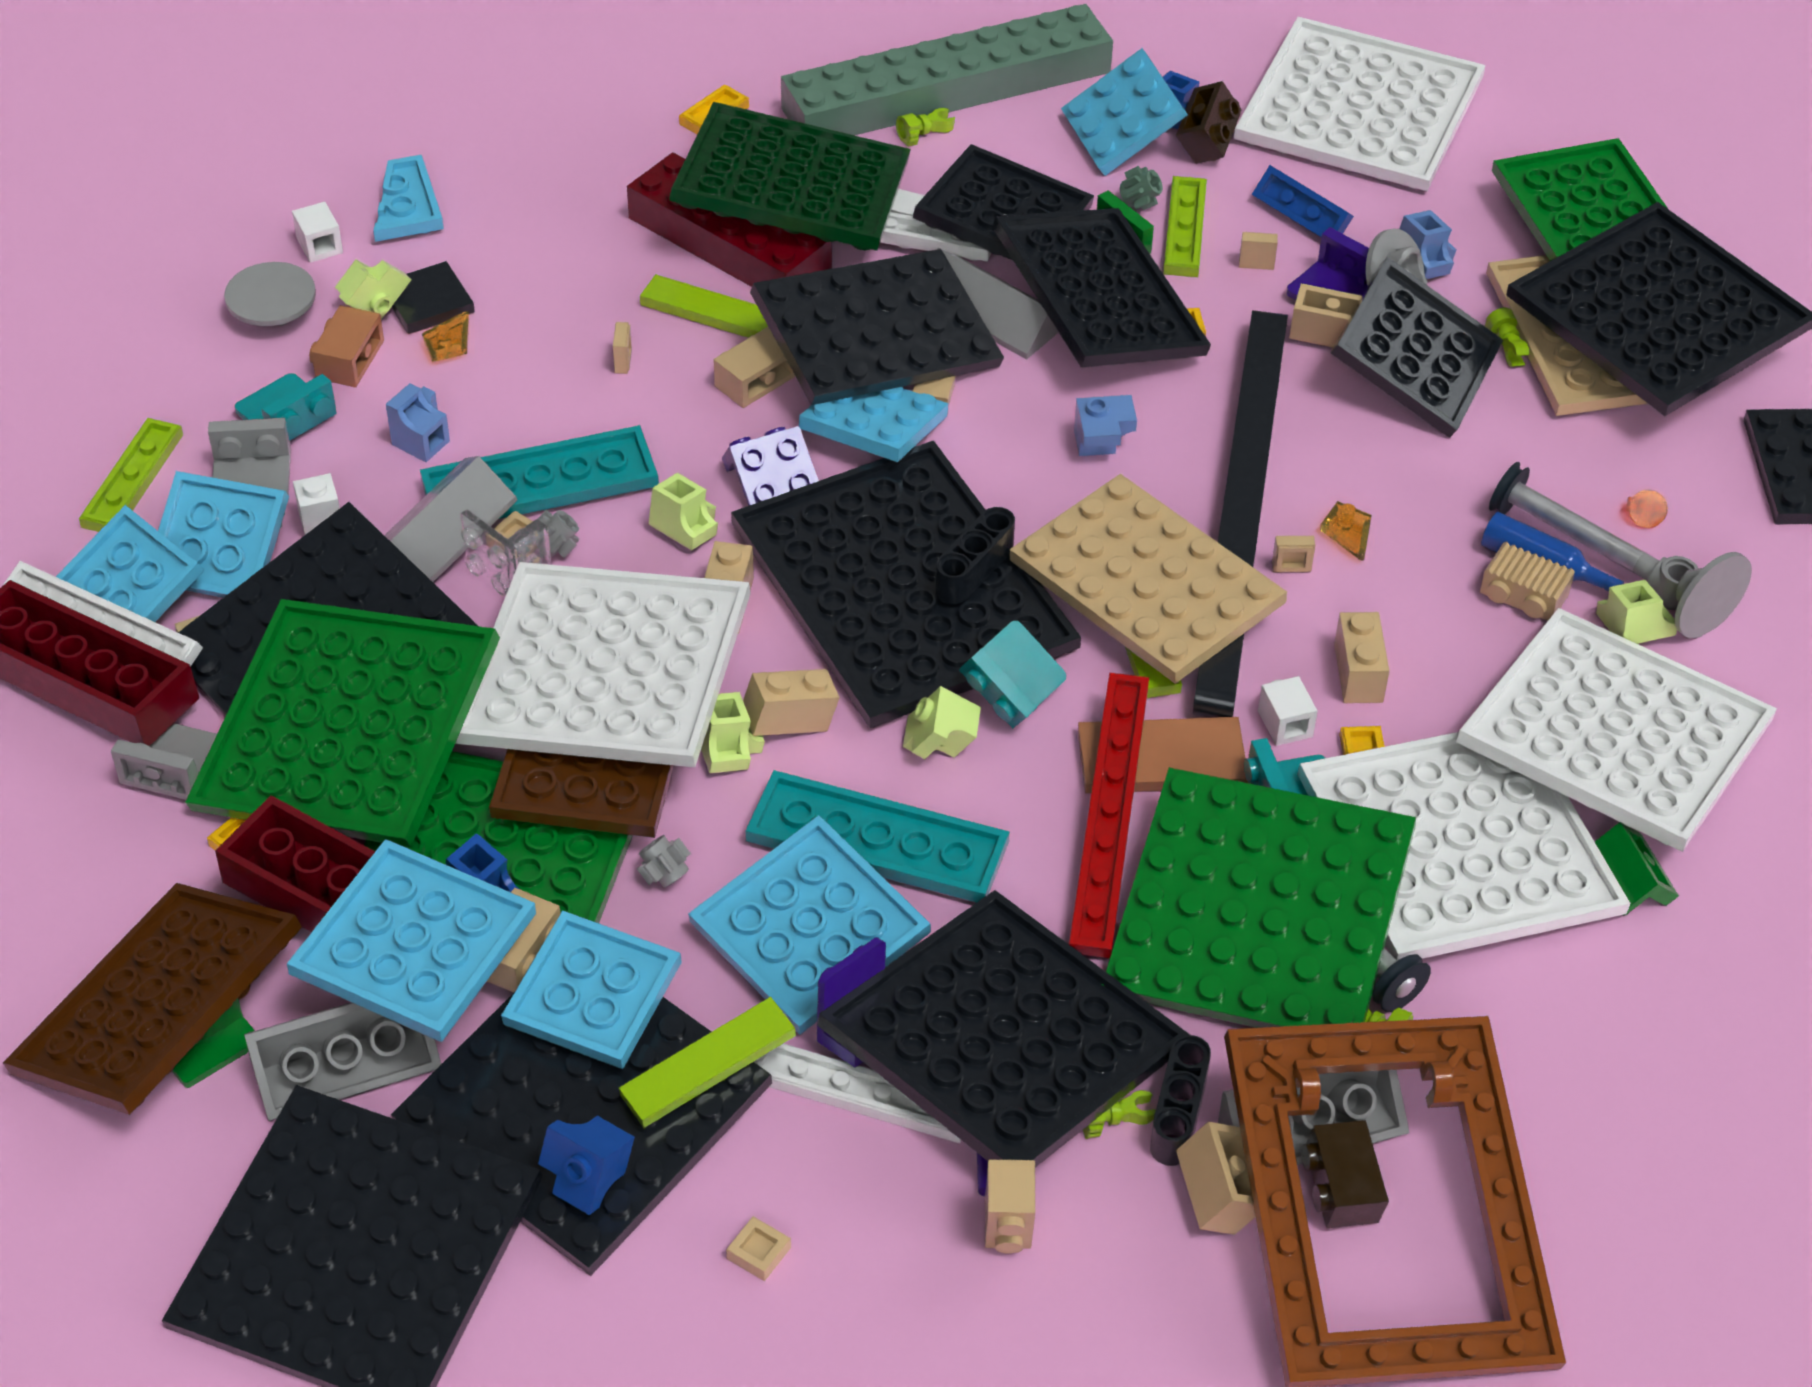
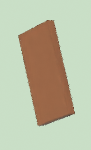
(1186, 744)

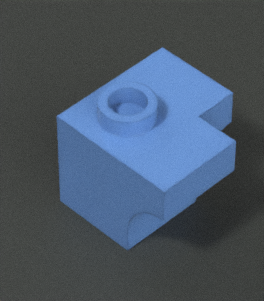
(1432, 240)
(417, 423)
(1102, 423)

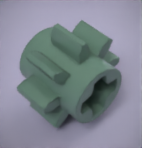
(1141, 188)

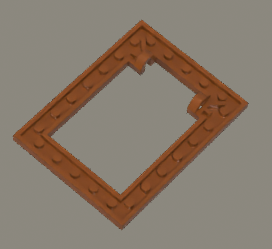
(1465, 1073)

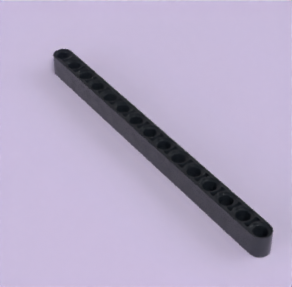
(1244, 491)

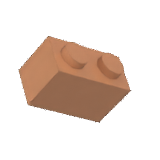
(347, 345)

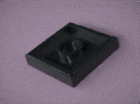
(431, 298)

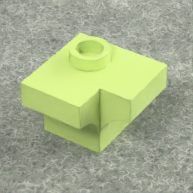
(372, 287)
(682, 512)
(1636, 613)
(941, 724)
(728, 736)

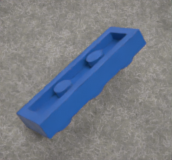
(1300, 203)

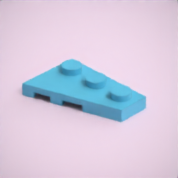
(407, 201)

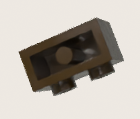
(1209, 122)
(1345, 1174)

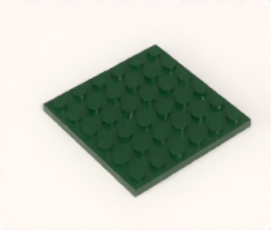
(791, 176)

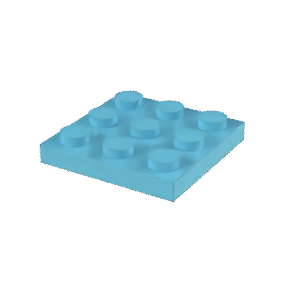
(1124, 111)
(877, 422)
(223, 527)
(132, 566)
(592, 989)

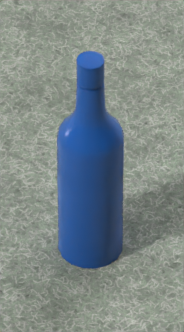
(1506, 529)

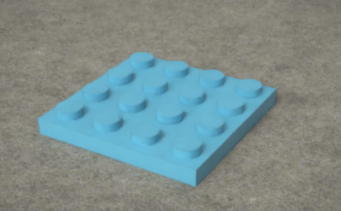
(804, 913)
(412, 940)

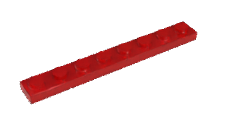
(1109, 816)

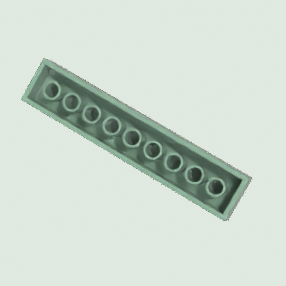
(950, 72)

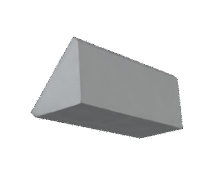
(1009, 314)
(433, 527)
(336, 1054)
(1344, 1098)

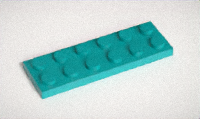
(567, 470)
(893, 837)

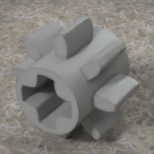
(560, 531)
(663, 861)

